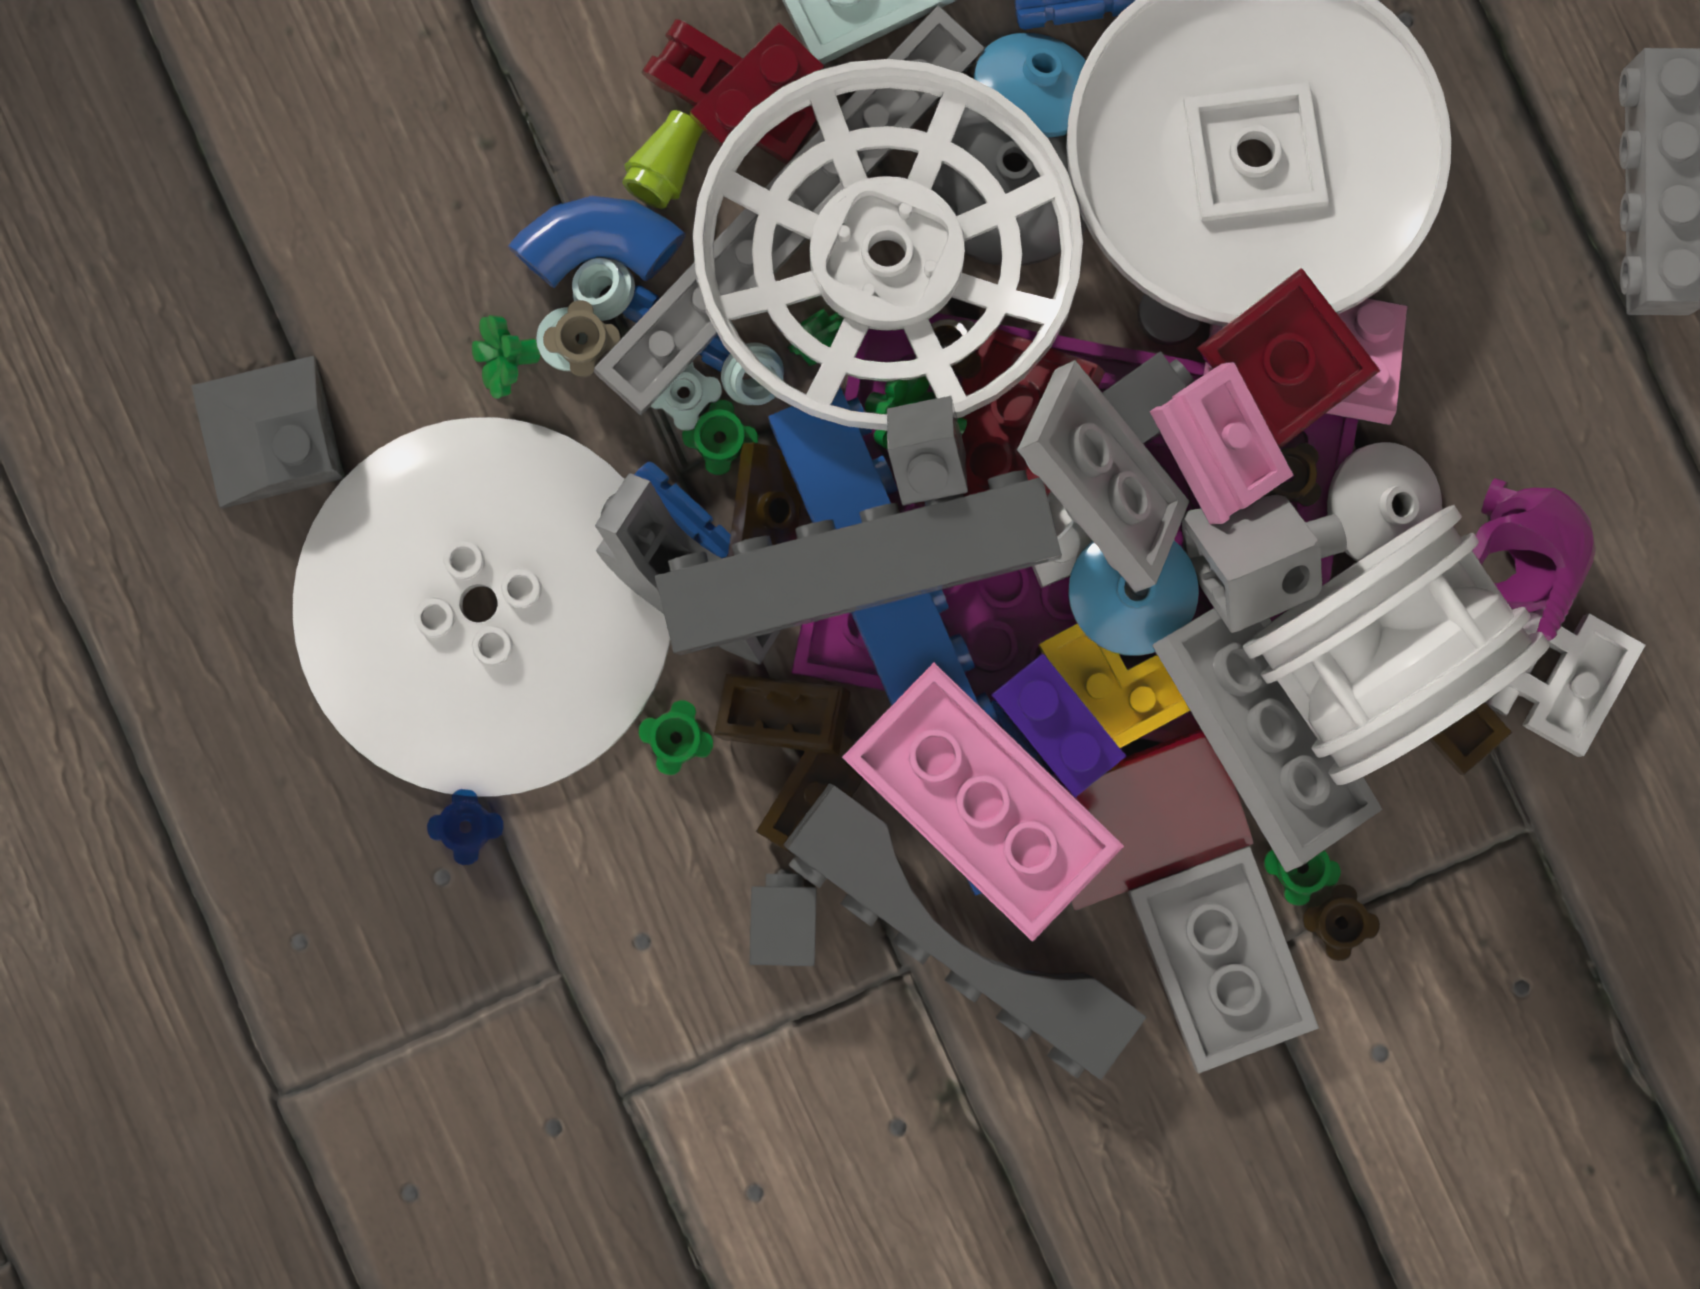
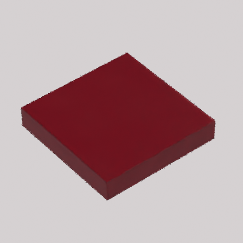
(1292, 356)

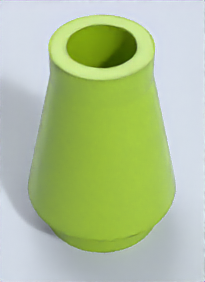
(662, 162)

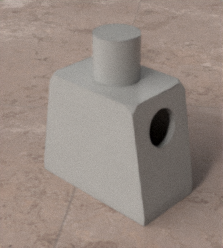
(1260, 558)

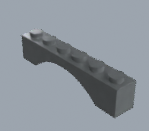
(1067, 1009)

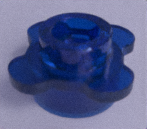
(447, 826)

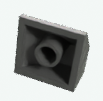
(267, 432)

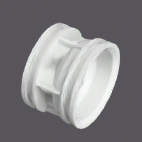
(1397, 647)

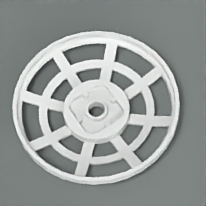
(894, 211)

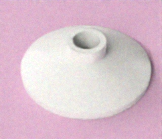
(1365, 490)

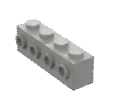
(1661, 182)

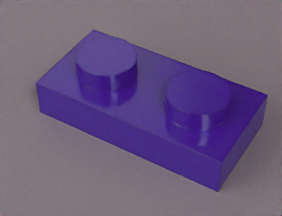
(1058, 725)

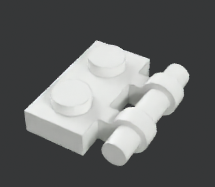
(1580, 686)

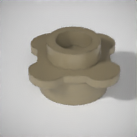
(563, 338)

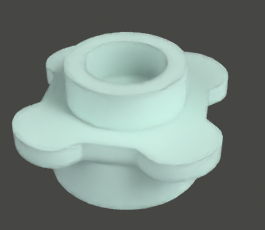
(687, 410)

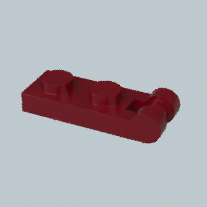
(684, 40)

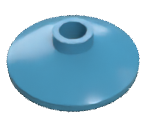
(1034, 75)
(1125, 624)

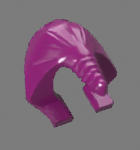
(1549, 544)

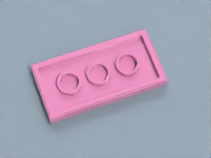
(983, 802)

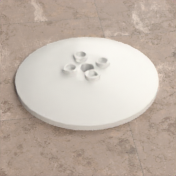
(1330, 92)
(386, 626)

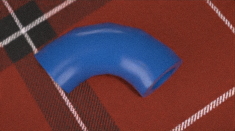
(597, 229)

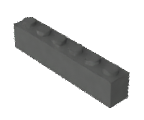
(857, 565)

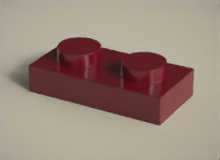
(762, 72)

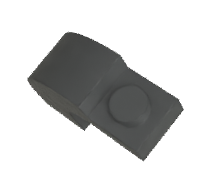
(640, 542)

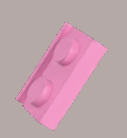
(1221, 443)

